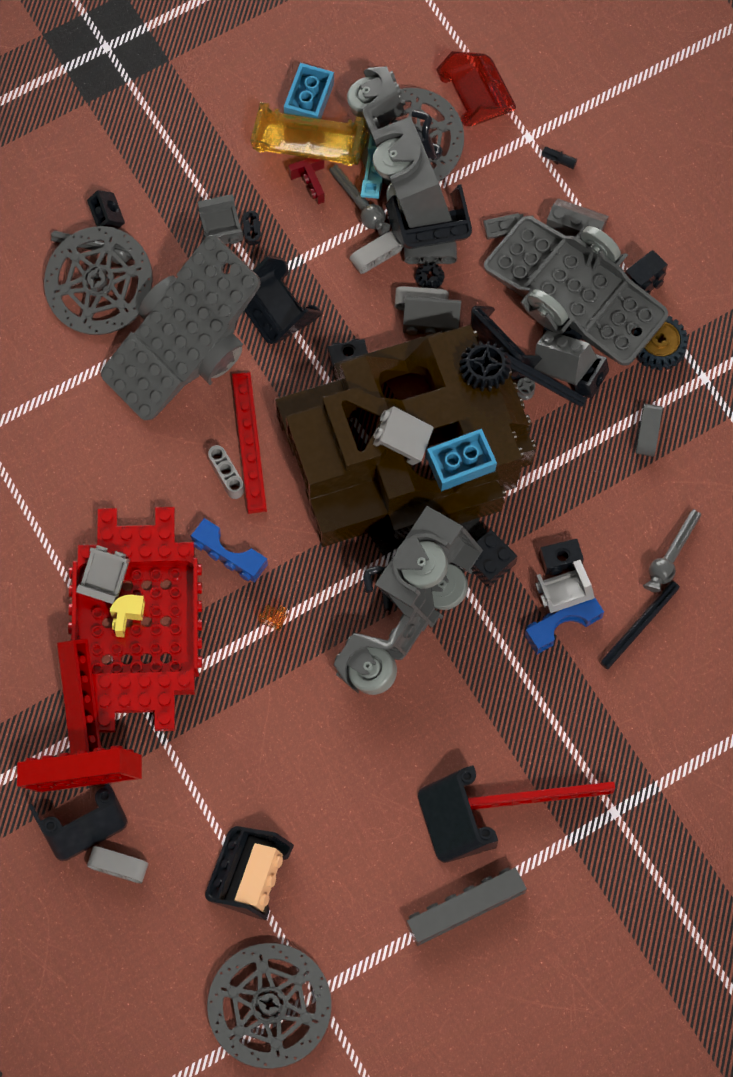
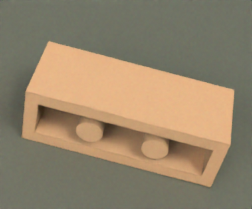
(259, 877)

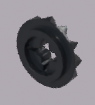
(434, 281)

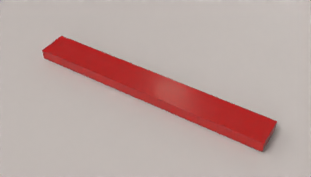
(249, 443)
(541, 795)

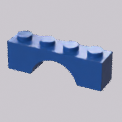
(248, 564)
(541, 634)

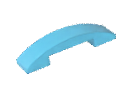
(372, 181)

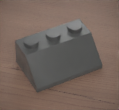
(571, 218)
(430, 315)
(564, 357)

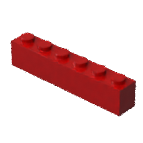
(79, 695)

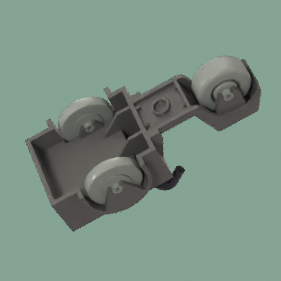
(401, 148)
(417, 581)

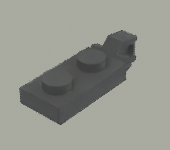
(501, 226)

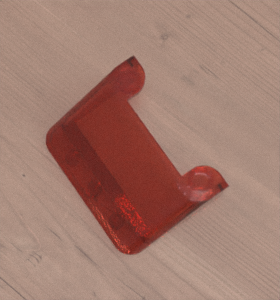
(477, 86)

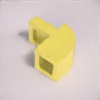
(126, 608)

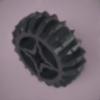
(470, 366)

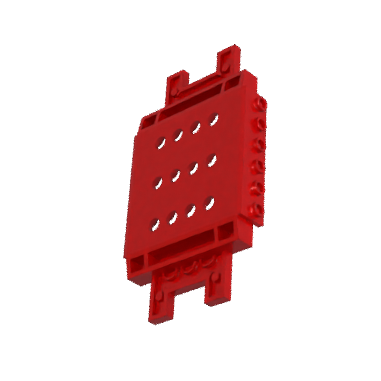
(153, 559)

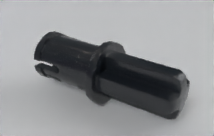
(559, 157)

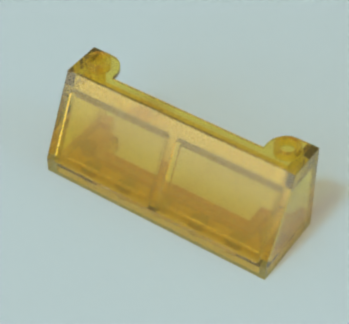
(309, 136)

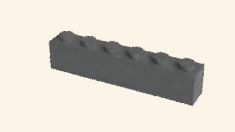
(466, 906)

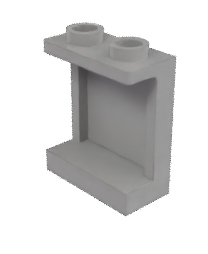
(403, 434)
(104, 574)
(565, 589)

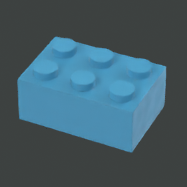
(309, 92)
(461, 459)

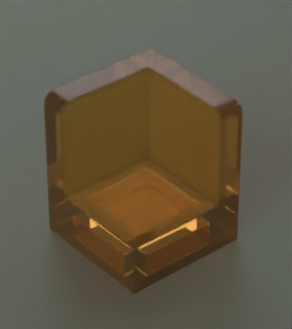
(273, 617)

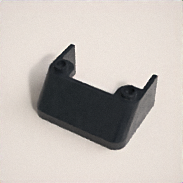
(453, 231)
(87, 830)

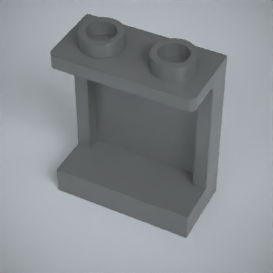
(220, 219)

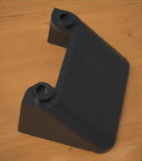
(274, 307)
(489, 330)
(451, 818)
(232, 865)

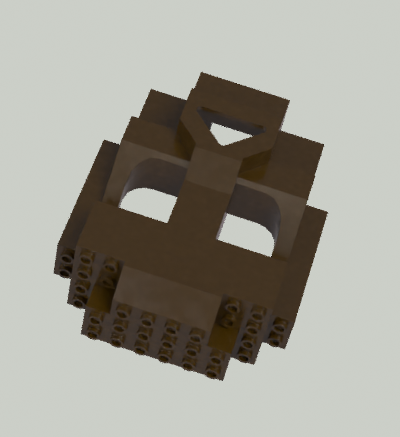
(377, 487)

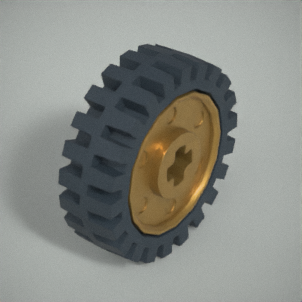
(669, 351)

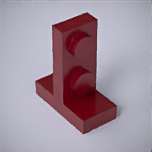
(307, 169)

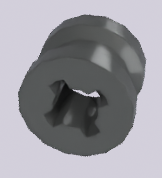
(526, 384)

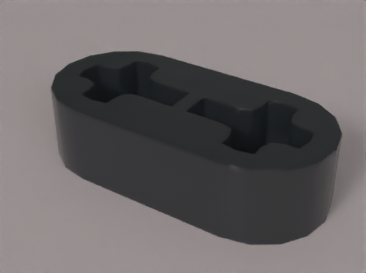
(255, 227)

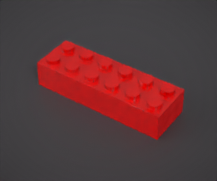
(79, 769)

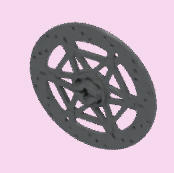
(454, 128)
(94, 273)
(223, 981)

